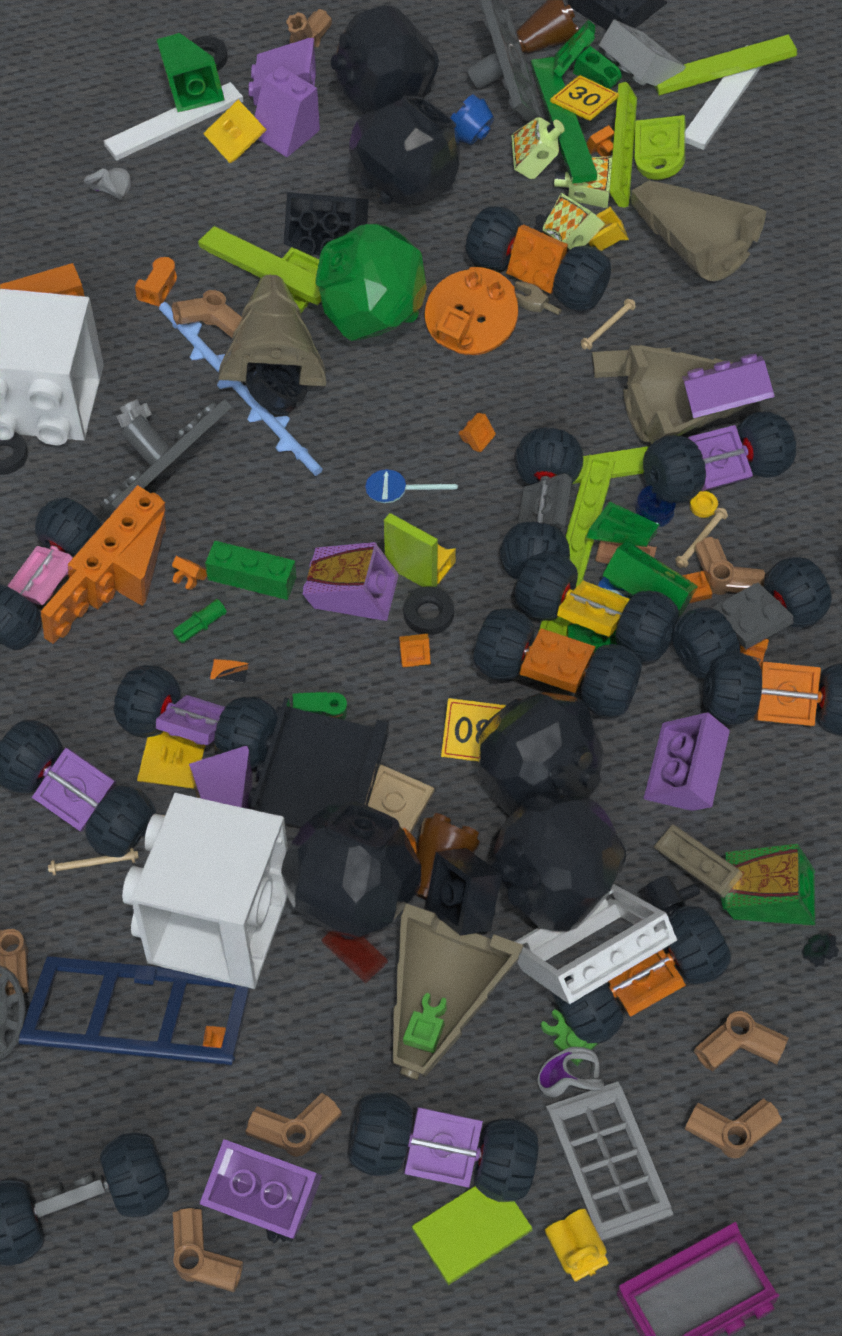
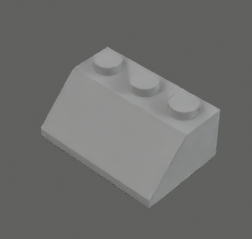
(639, 54)

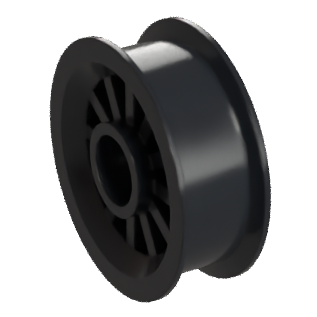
(276, 386)

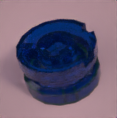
(647, 508)

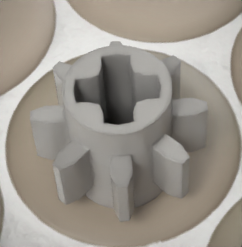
(131, 411)

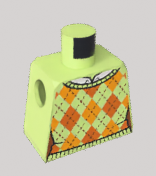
(535, 146)
(590, 192)
(572, 223)

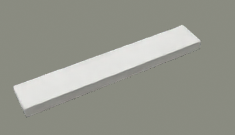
(718, 107)
(167, 125)

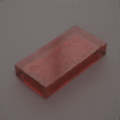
(356, 954)

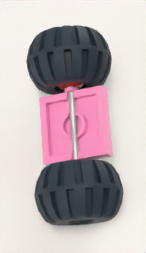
(64, 530)

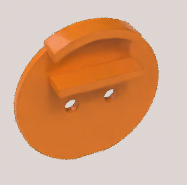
(481, 295)

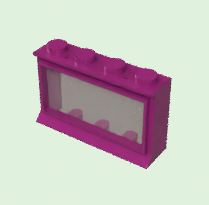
(700, 1290)

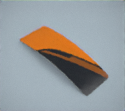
(229, 670)

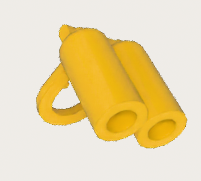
(577, 1245)

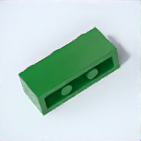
(251, 570)
(638, 571)

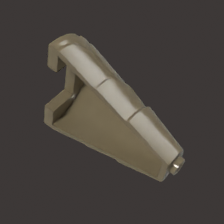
(700, 227)
(272, 334)
(657, 393)
(445, 966)

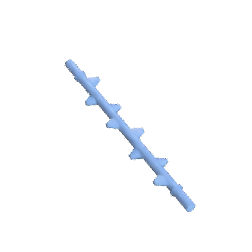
(258, 413)

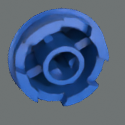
(473, 120)

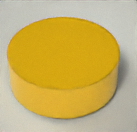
(704, 504)

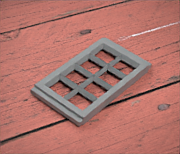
(631, 1218)

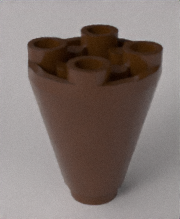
(547, 26)
(440, 835)

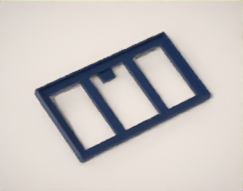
(145, 975)

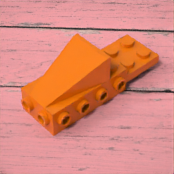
(114, 559)

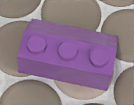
(727, 385)
(687, 762)
(260, 1189)

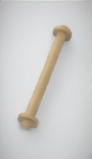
(587, 343)
(682, 561)
(132, 855)

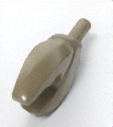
(536, 300)

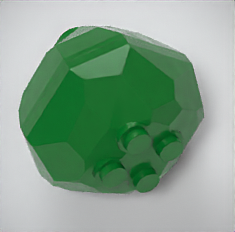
(370, 281)

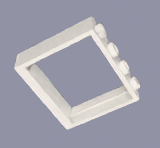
(646, 937)

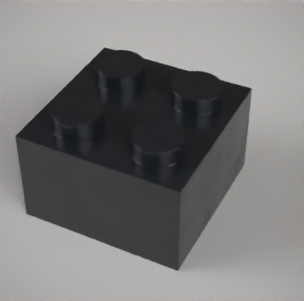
(463, 891)

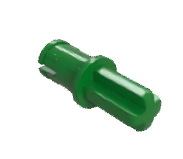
(199, 621)

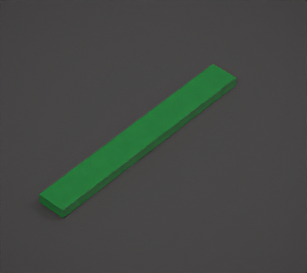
(571, 141)

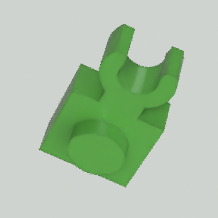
(426, 1027)
(565, 1035)

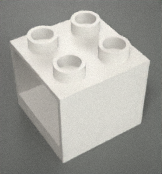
(47, 365)
(209, 889)

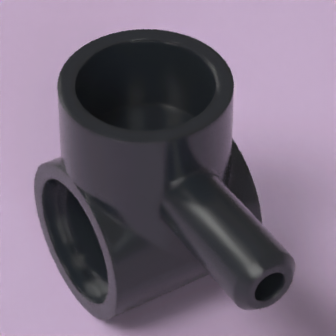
(665, 896)

